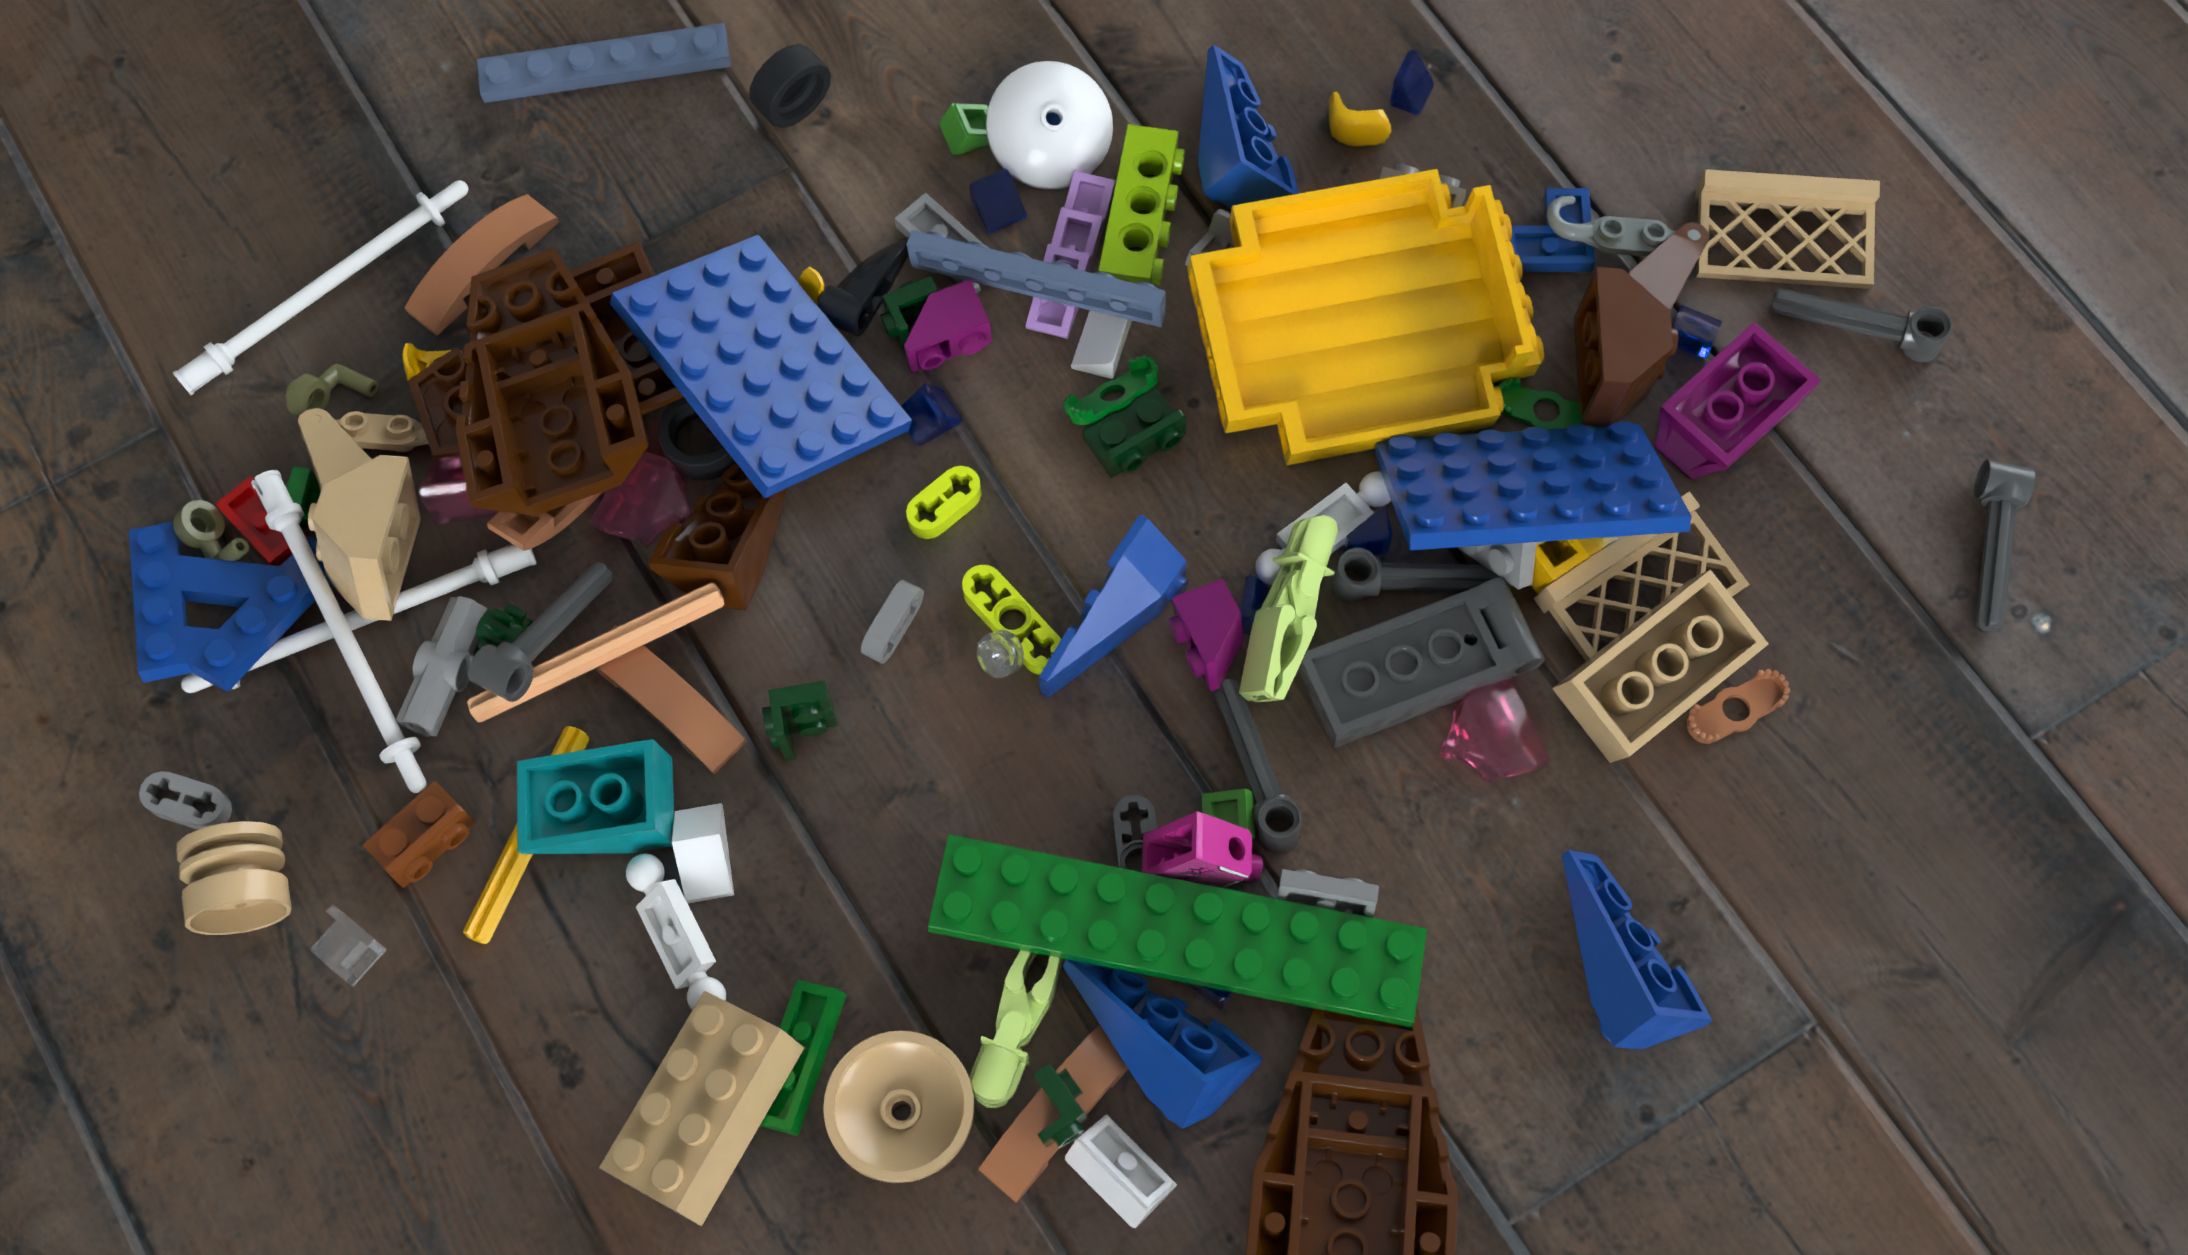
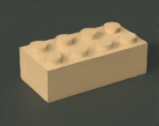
(1660, 666)
(702, 1107)

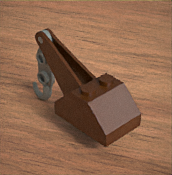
(1626, 316)

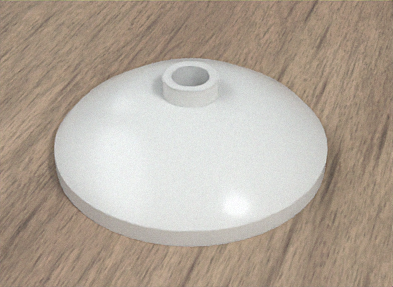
(1030, 146)

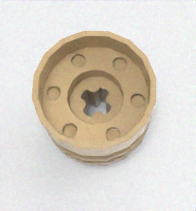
(233, 878)

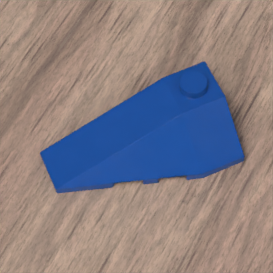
(1235, 141)
(1626, 976)
(1171, 1054)

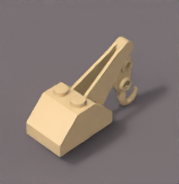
(365, 504)

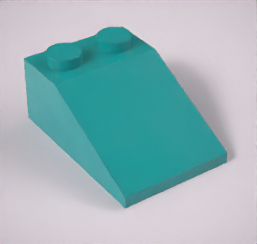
(596, 801)

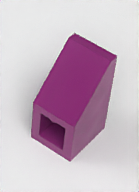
(947, 327)
(1210, 628)

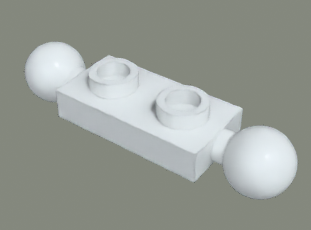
(1343, 506)
(673, 929)

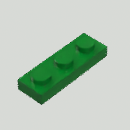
(810, 1022)

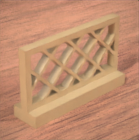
(1796, 194)
(1611, 564)

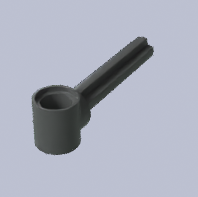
(1872, 321)
(2002, 492)
(1402, 576)
(508, 667)
(1258, 771)

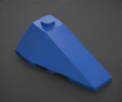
(1136, 590)

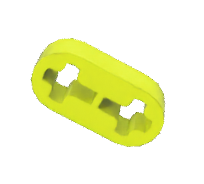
(939, 497)

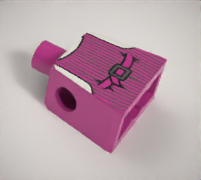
(1201, 851)

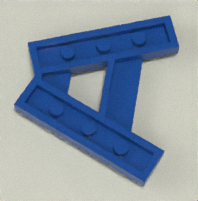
(163, 582)

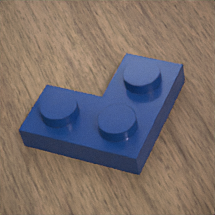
(1546, 251)

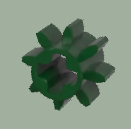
(501, 626)

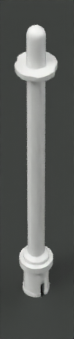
(221, 356)
(285, 517)
(485, 568)

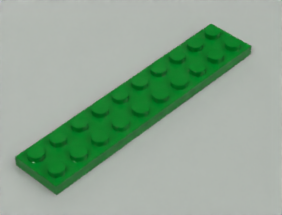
(1179, 930)

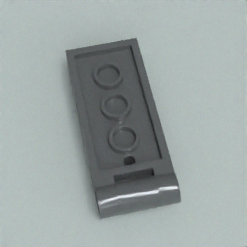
(1418, 661)

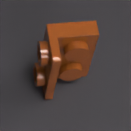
(419, 835)

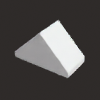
(702, 853)

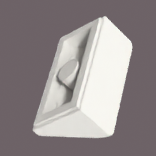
(1101, 344)
(1119, 1171)

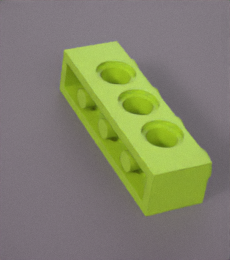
(1144, 153)

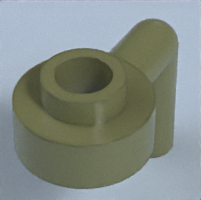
(314, 392)
(211, 527)

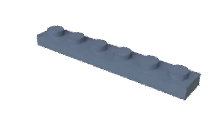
(603, 62)
(1037, 278)

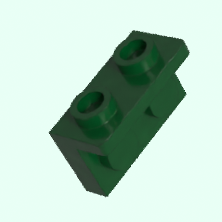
(1135, 432)
(799, 710)

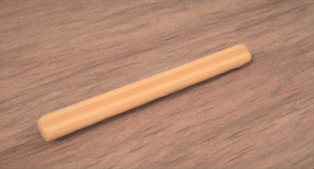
(605, 648)

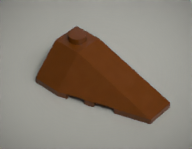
(722, 540)

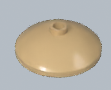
(893, 1072)

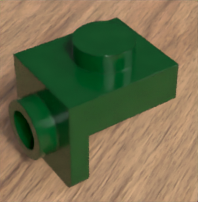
(904, 307)
(1062, 1092)

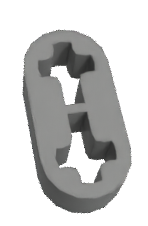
(892, 621)
(188, 792)

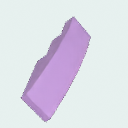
(1074, 243)

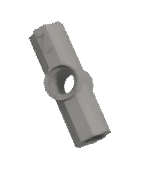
(441, 667)

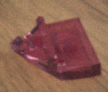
(645, 501)
(1494, 733)

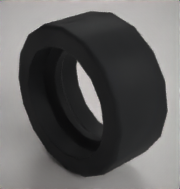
(790, 85)
(693, 467)

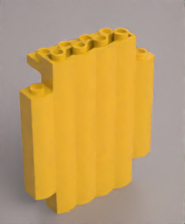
(1364, 315)

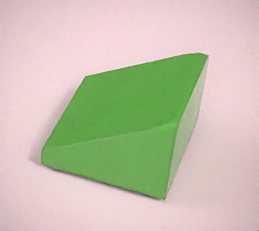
(965, 127)

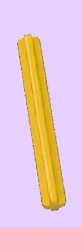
(511, 863)

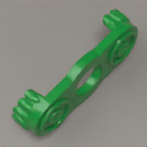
(1138, 380)
(1520, 402)

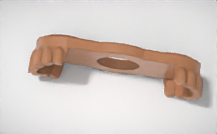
(1761, 695)

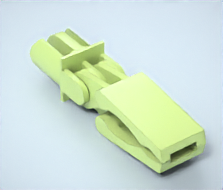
(1287, 616)
(1001, 1060)

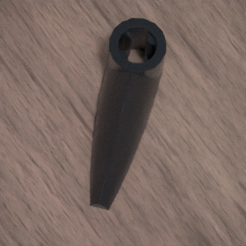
(861, 292)

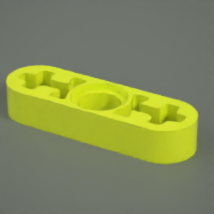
(1000, 587)

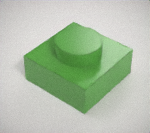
(1232, 807)

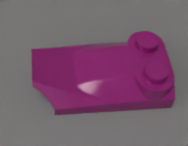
(1731, 404)

